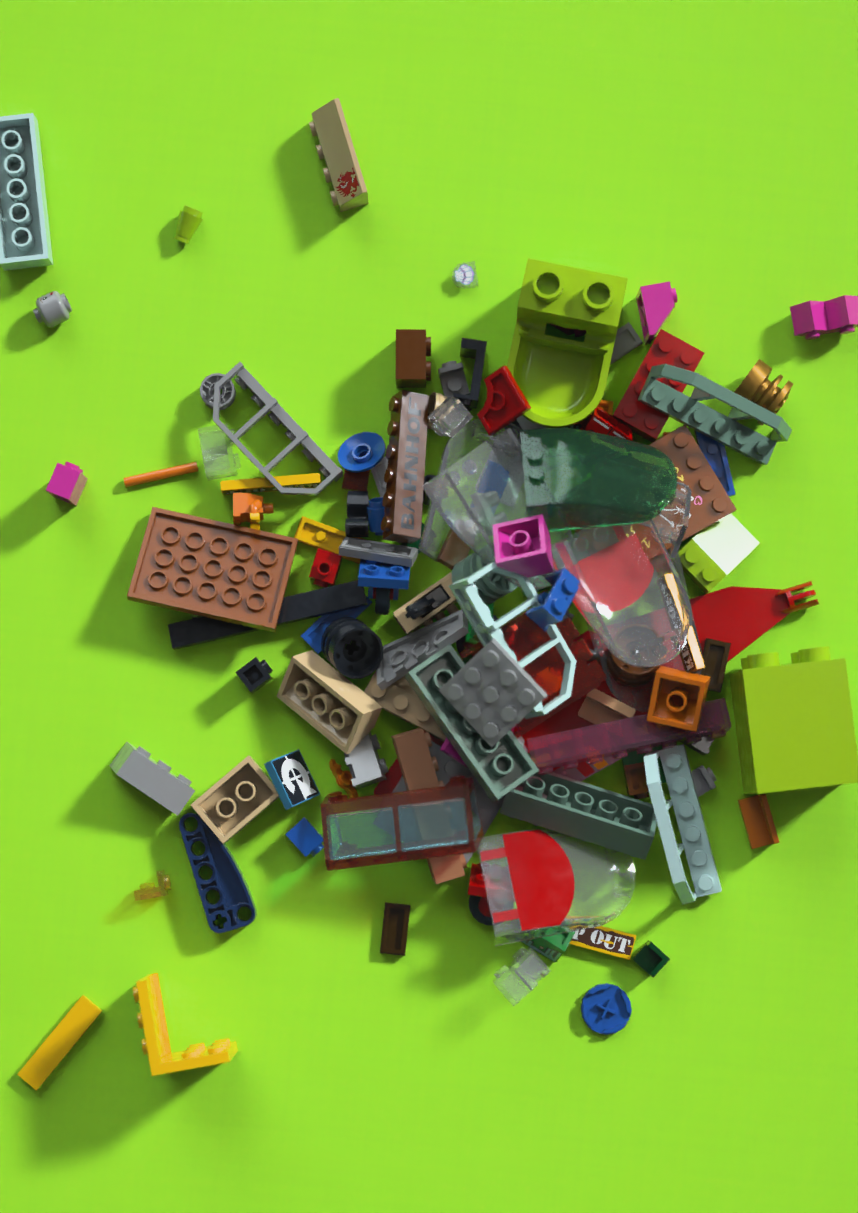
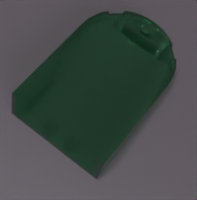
(593, 479)

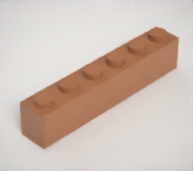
(419, 773)

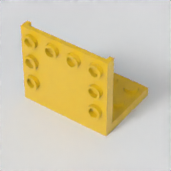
(157, 1040)

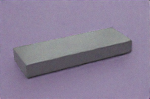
(378, 551)

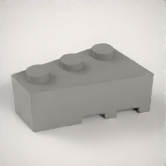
(365, 763)
(152, 777)

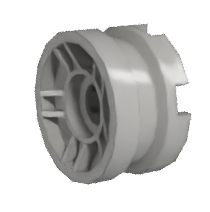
(207, 391)

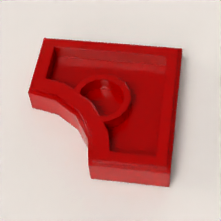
(503, 402)

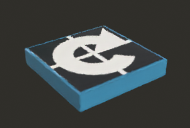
(292, 779)

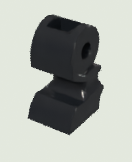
(357, 516)

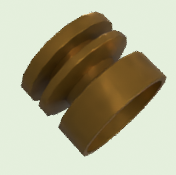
(762, 391)

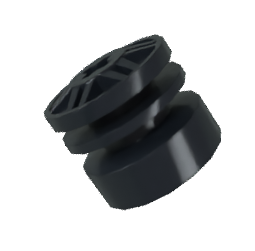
(361, 656)

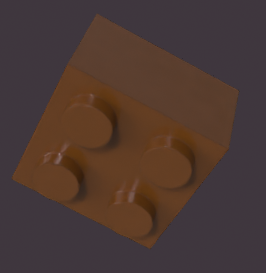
(411, 354)

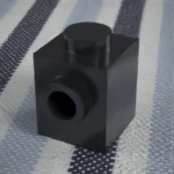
(255, 674)

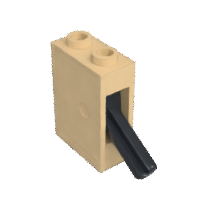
(427, 606)

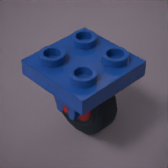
(383, 582)

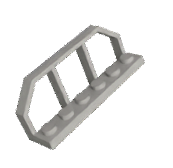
(278, 416)

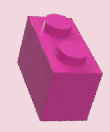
(67, 483)

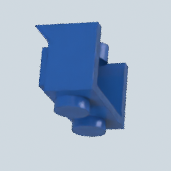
(557, 602)

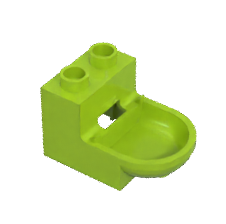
(557, 374)

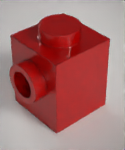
(325, 568)

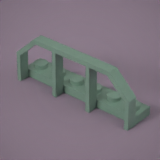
(707, 420)

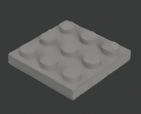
(492, 692)

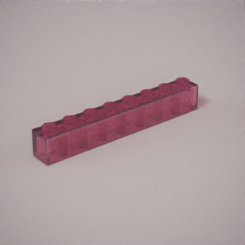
(621, 737)

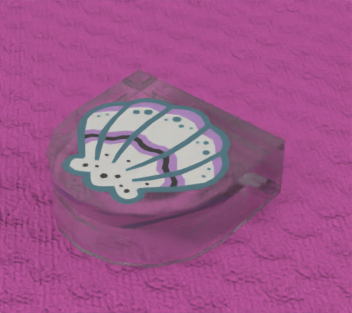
(465, 275)

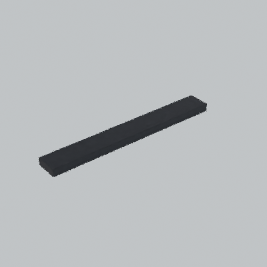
(293, 609)

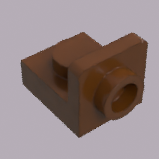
(636, 780)

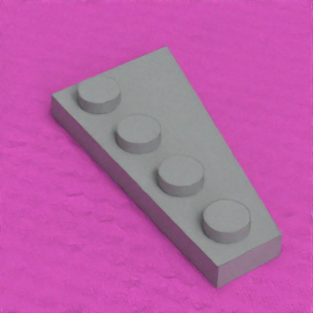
(418, 646)

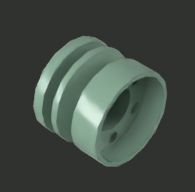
(490, 585)

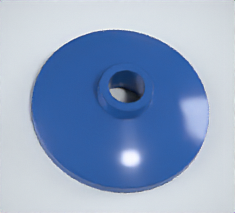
(361, 452)

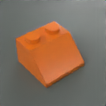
(678, 698)

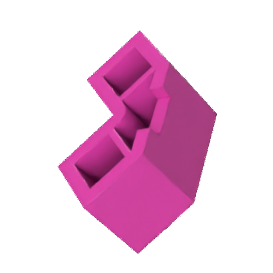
(825, 317)

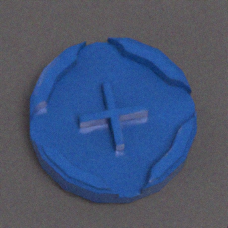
(606, 1008)

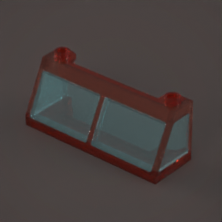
(401, 825)

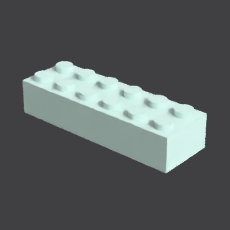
(23, 202)

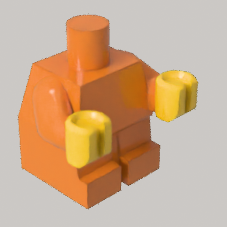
(249, 508)

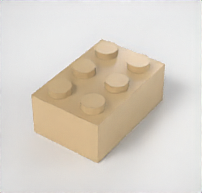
(236, 799)

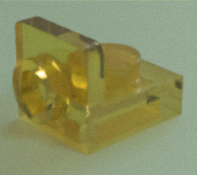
(149, 890)

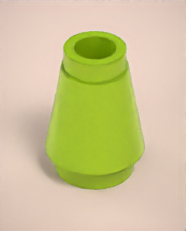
(188, 222)

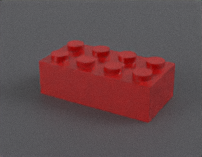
(664, 350)

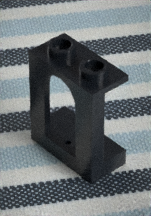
(475, 350)

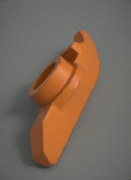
(343, 779)

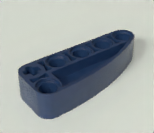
(226, 877)

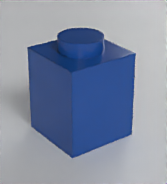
(306, 838)

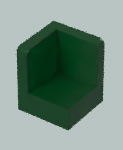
(650, 958)

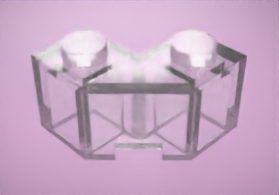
(521, 976)

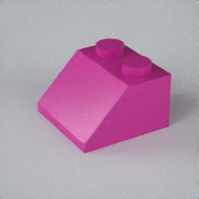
(654, 307)
(523, 546)

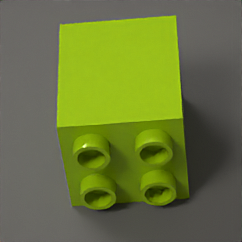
(794, 722)

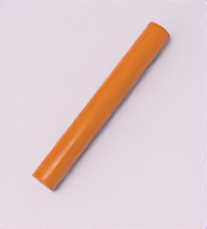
(160, 474)

